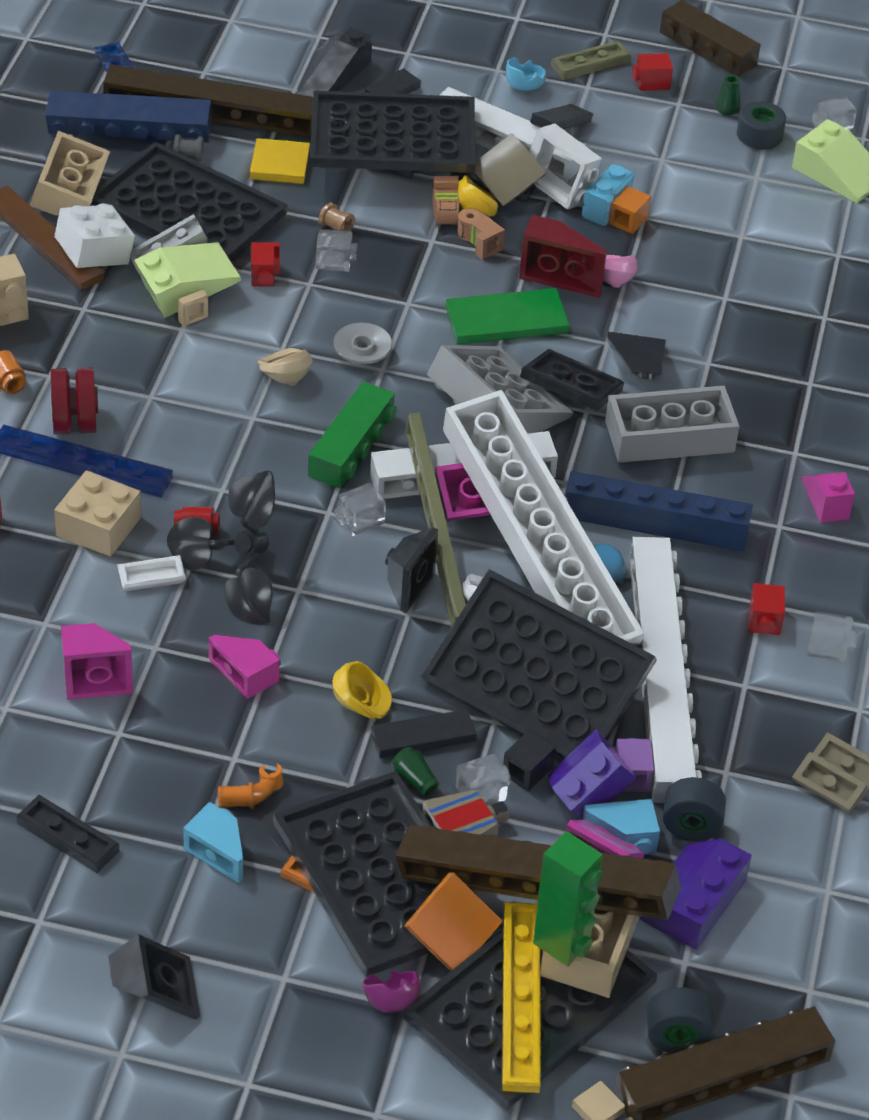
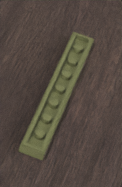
(435, 516)

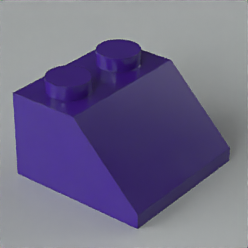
(590, 774)

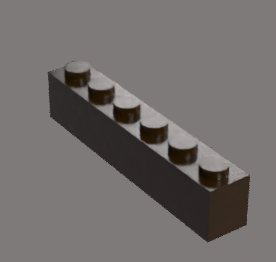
(724, 1065)

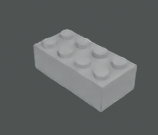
(671, 424)

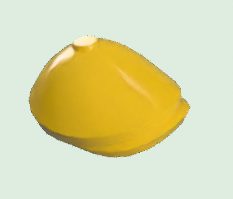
(475, 197)
(361, 690)

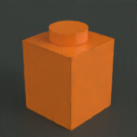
(629, 210)

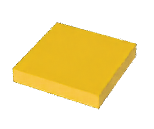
(280, 161)

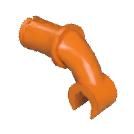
(251, 794)

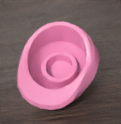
(620, 269)

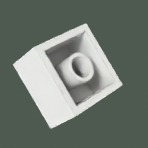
(94, 236)

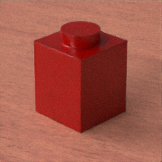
(653, 72)
(766, 609)

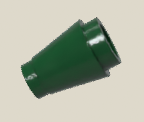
(729, 98)
(415, 771)

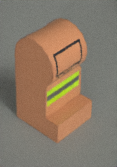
(445, 200)
(480, 231)

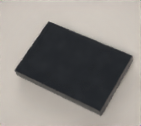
(572, 379)

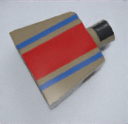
(465, 813)

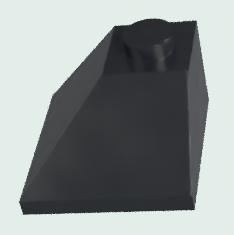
(639, 353)
(412, 566)
(155, 975)

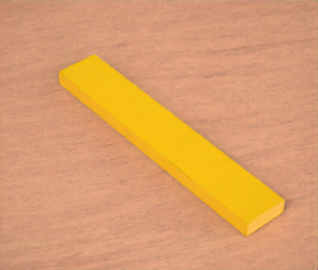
(520, 1000)

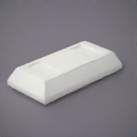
(151, 573)

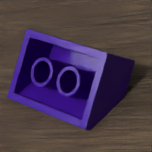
(709, 881)

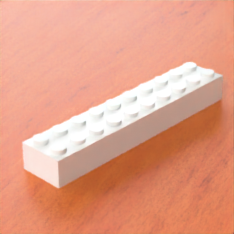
(535, 514)

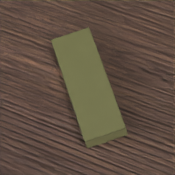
(590, 60)

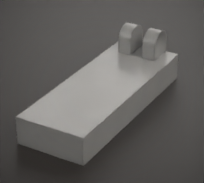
(183, 233)

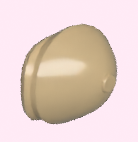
(286, 365)

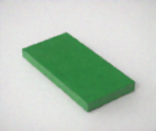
(506, 316)

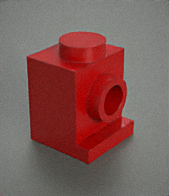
(264, 263)

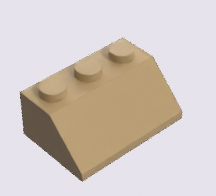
(69, 174)

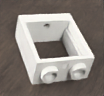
(542, 149)

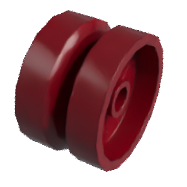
(74, 400)

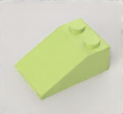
(834, 160)
(183, 270)

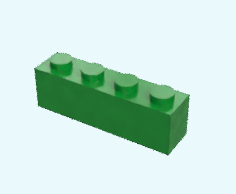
(351, 435)
(567, 899)

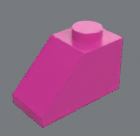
(830, 495)
(245, 663)

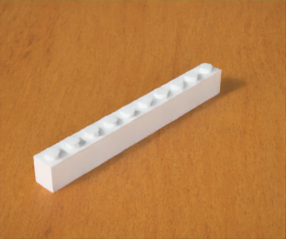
(665, 688)

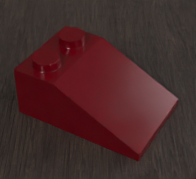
(561, 257)

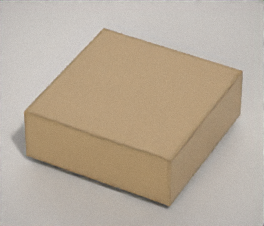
(193, 307)
(598, 1104)

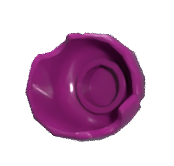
(394, 993)

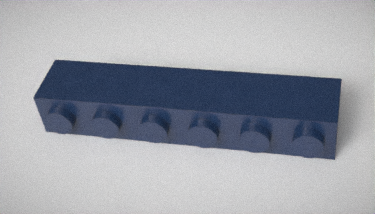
(128, 116)
(659, 510)

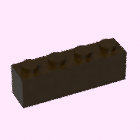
(710, 38)

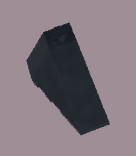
(337, 62)

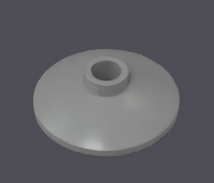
(362, 343)

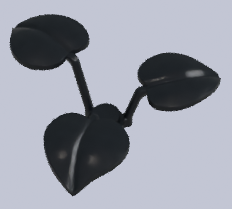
(254, 501)

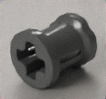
(189, 147)

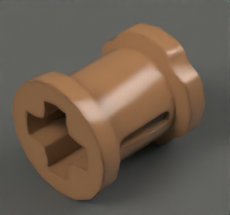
(336, 219)

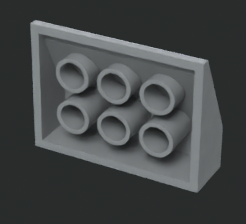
(481, 370)

